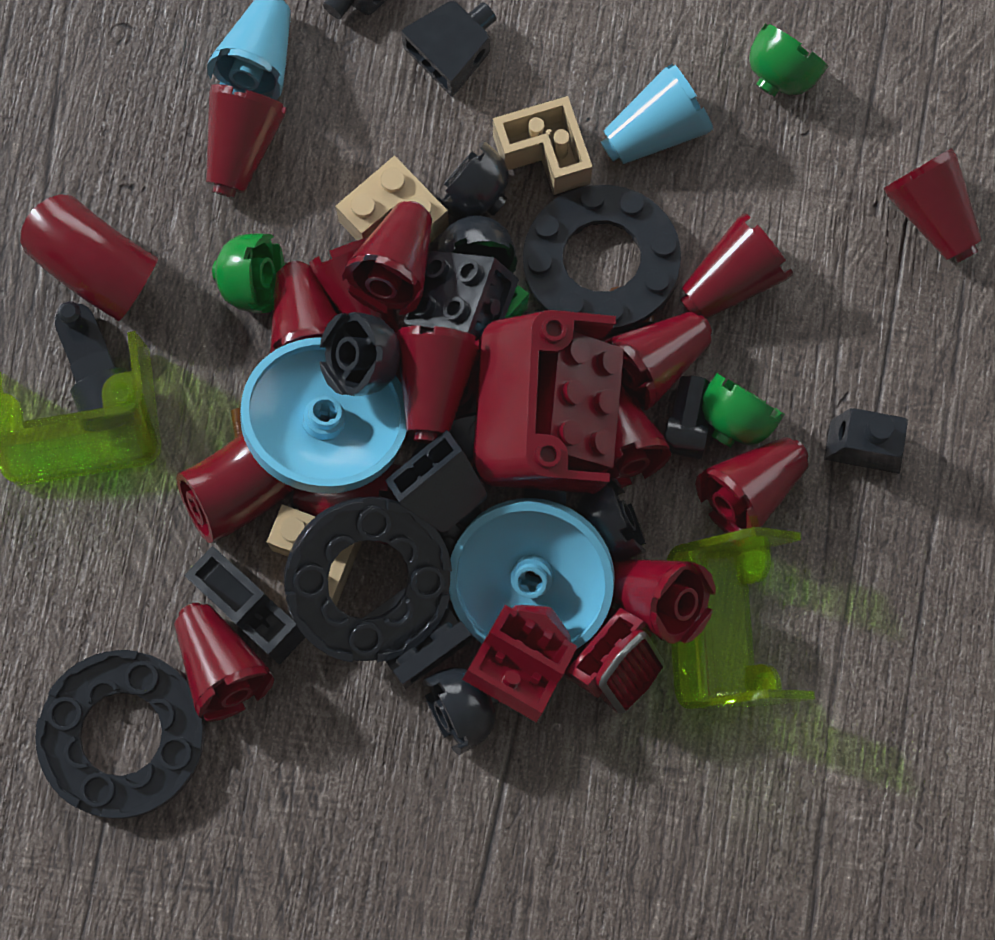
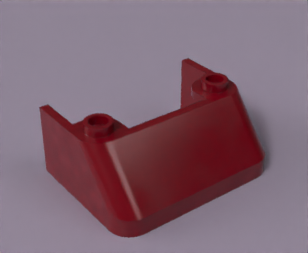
(506, 403)

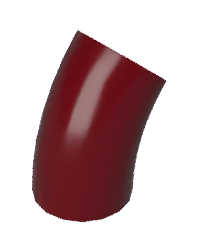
(86, 254)
(228, 490)

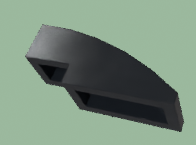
(245, 605)

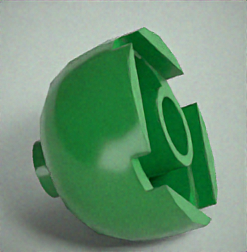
(783, 63)
(248, 272)
(738, 413)

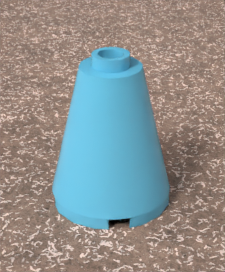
(255, 50)
(657, 119)

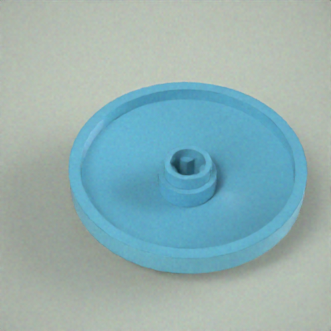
(310, 432)
(537, 537)

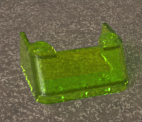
(87, 441)
(719, 662)

